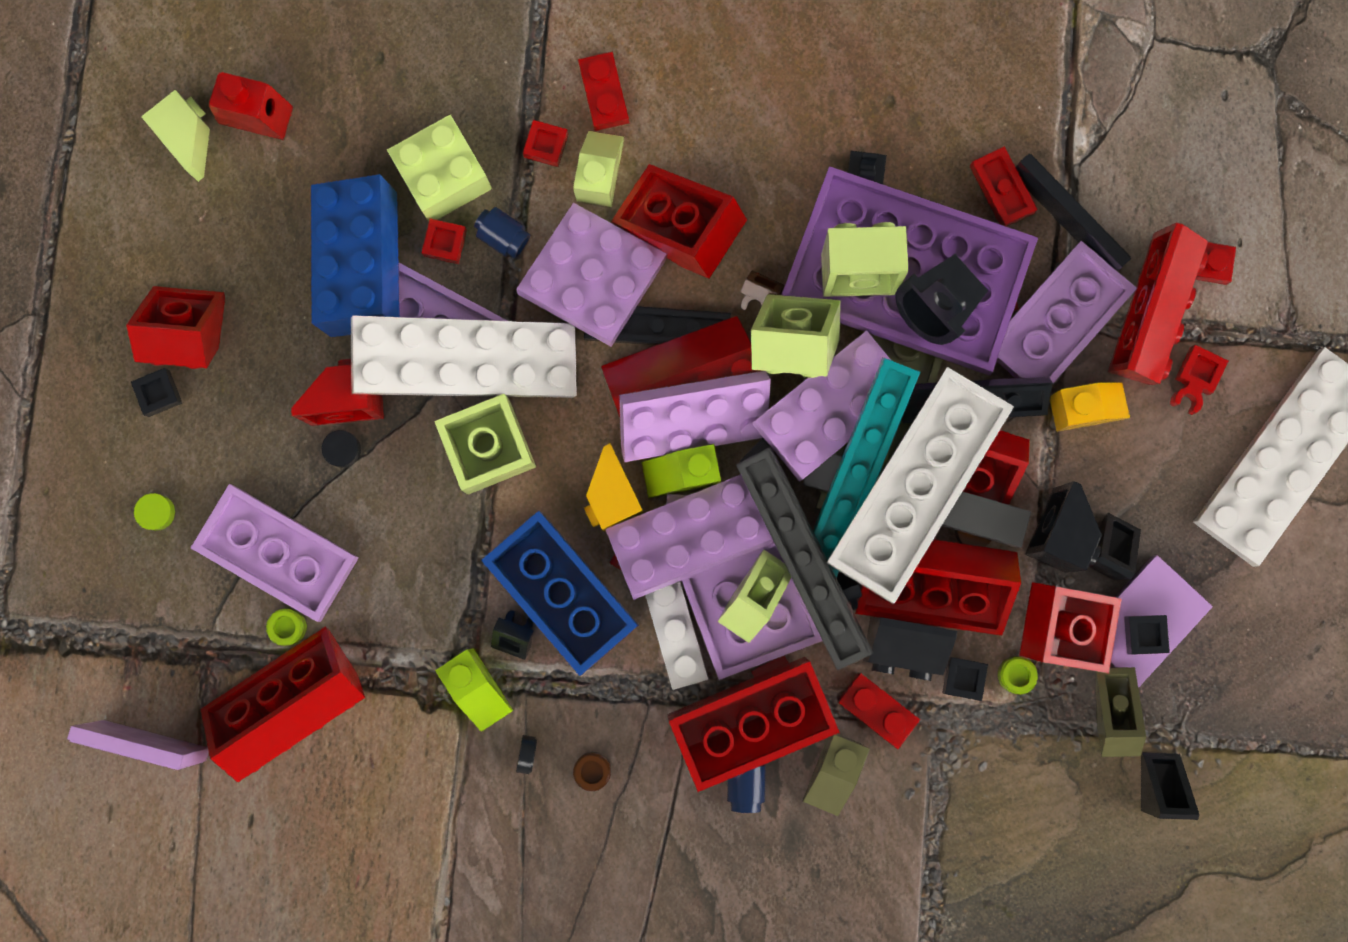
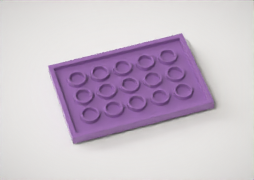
(934, 233)

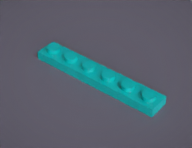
(865, 452)

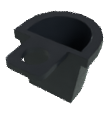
(940, 300)

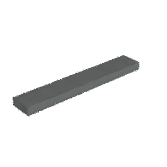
(969, 514)
(804, 559)

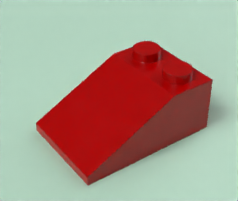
(681, 219)

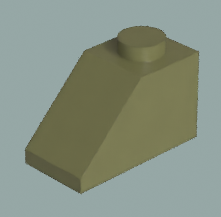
(1119, 713)
(836, 773)

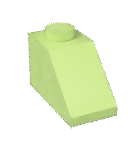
(182, 131)
(598, 168)
(756, 597)

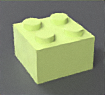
(439, 168)
(864, 260)
(795, 335)
(485, 444)

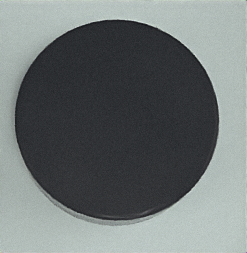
(341, 448)
(526, 754)

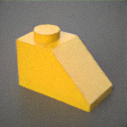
(1089, 405)
(610, 493)

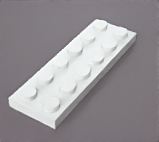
(462, 357)
(1282, 462)
(920, 485)

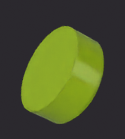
(154, 512)
(286, 627)
(1017, 675)

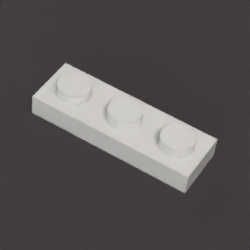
(676, 636)

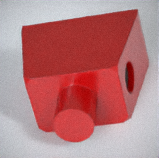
(244, 104)

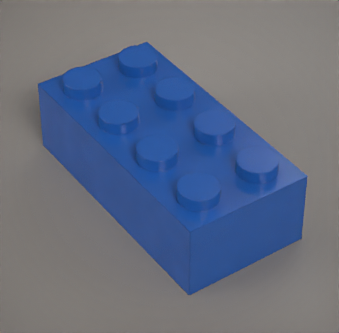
(353, 252)
(560, 593)

